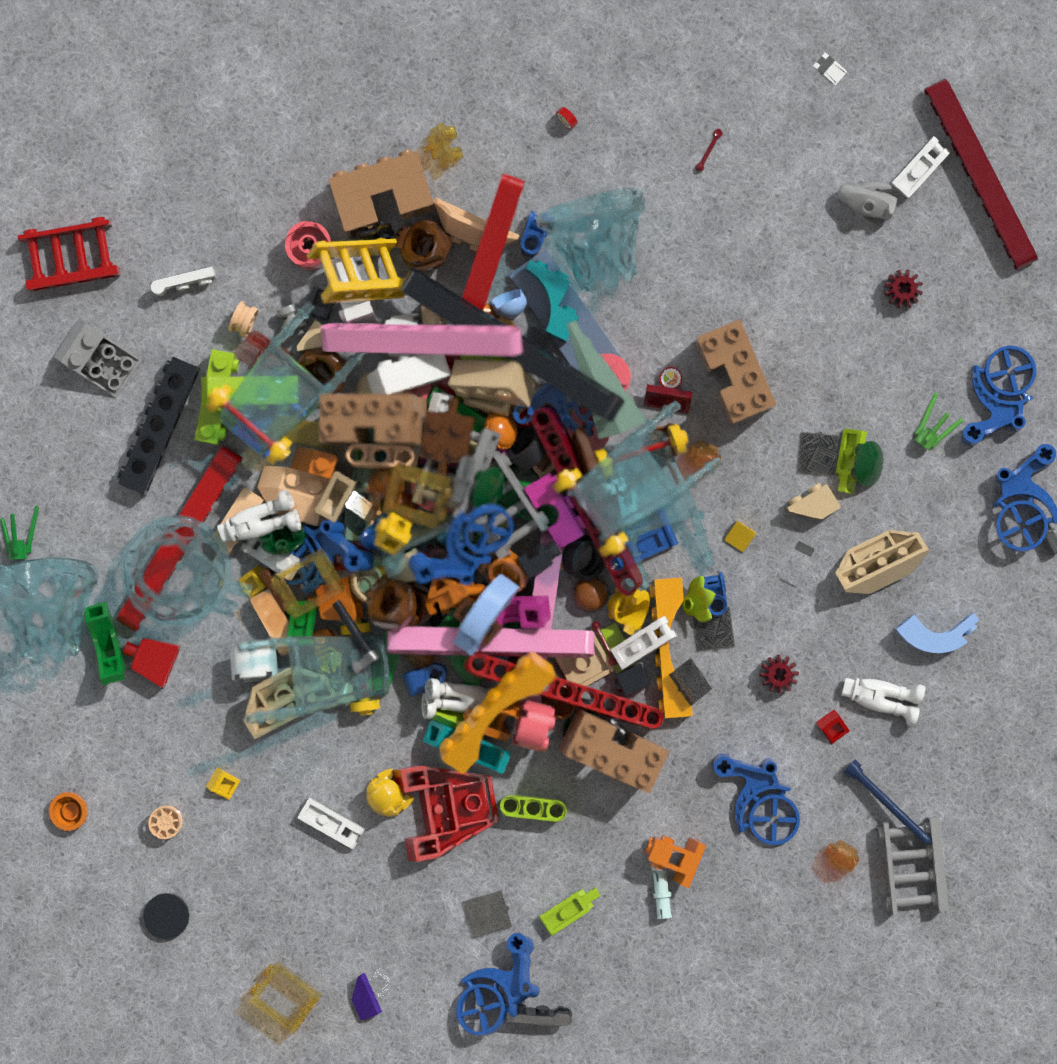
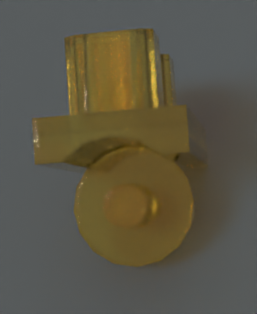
(439, 145)

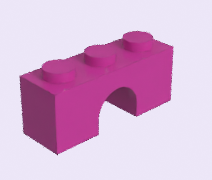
(569, 526)
(529, 610)

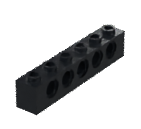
(152, 460)

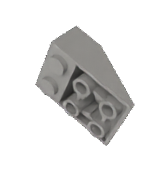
(97, 358)

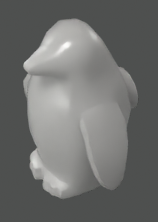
(869, 201)

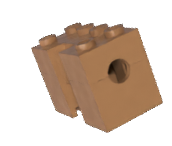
(355, 190)
(749, 389)
(396, 419)
(591, 744)

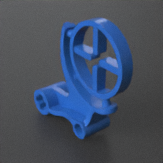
(558, 400)
(1002, 412)
(1020, 484)
(333, 542)
(460, 562)
(757, 780)
(514, 982)

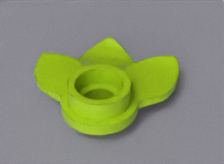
(698, 600)

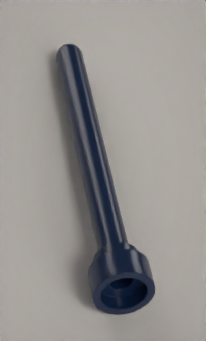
(855, 772)

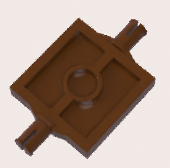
(446, 436)

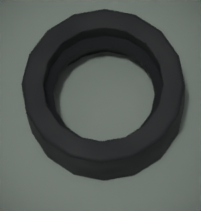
(527, 449)
(571, 555)

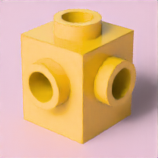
(392, 533)

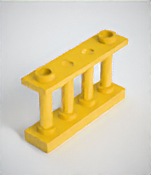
(356, 289)

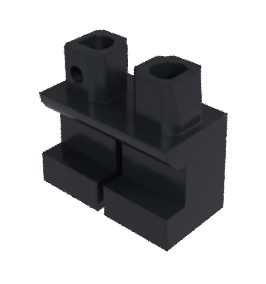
(541, 560)

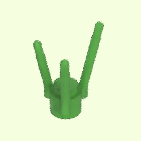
(927, 437)

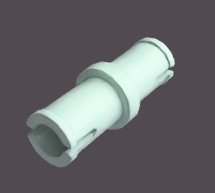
(662, 895)

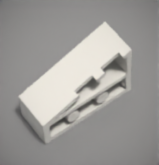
(355, 311)
(408, 373)

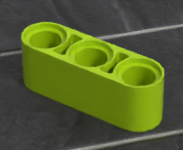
(543, 813)

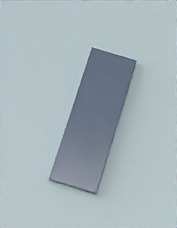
(540, 305)

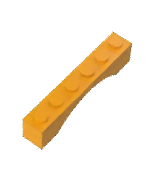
(668, 598)
(526, 679)

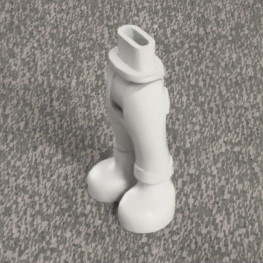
(248, 525)
(871, 695)
(461, 698)

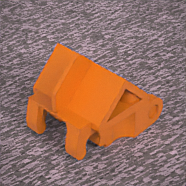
(451, 593)

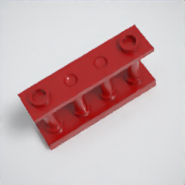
(61, 276)

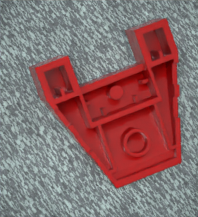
(451, 807)

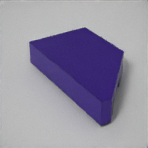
(364, 999)

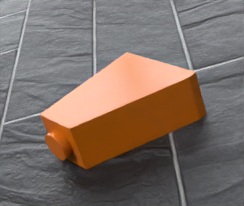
(315, 462)

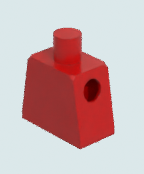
(153, 659)

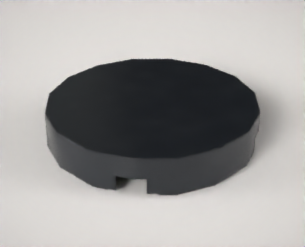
(166, 916)

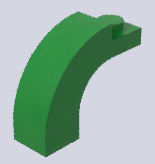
(106, 643)

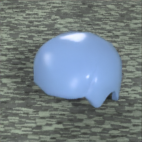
(509, 304)

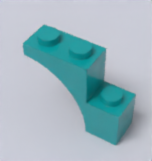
(556, 288)
(490, 755)

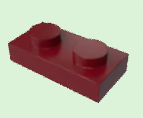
(662, 396)

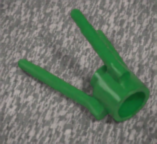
(16, 548)

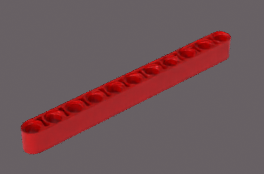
(489, 253)

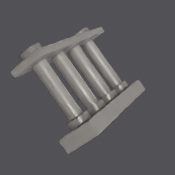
(487, 443)
(540, 519)
(935, 875)

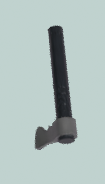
(370, 656)

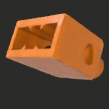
(348, 599)

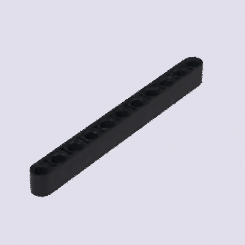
(533, 357)

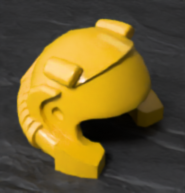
(635, 613)
(386, 796)

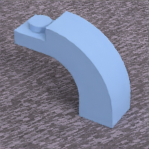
(484, 613)
(921, 638)

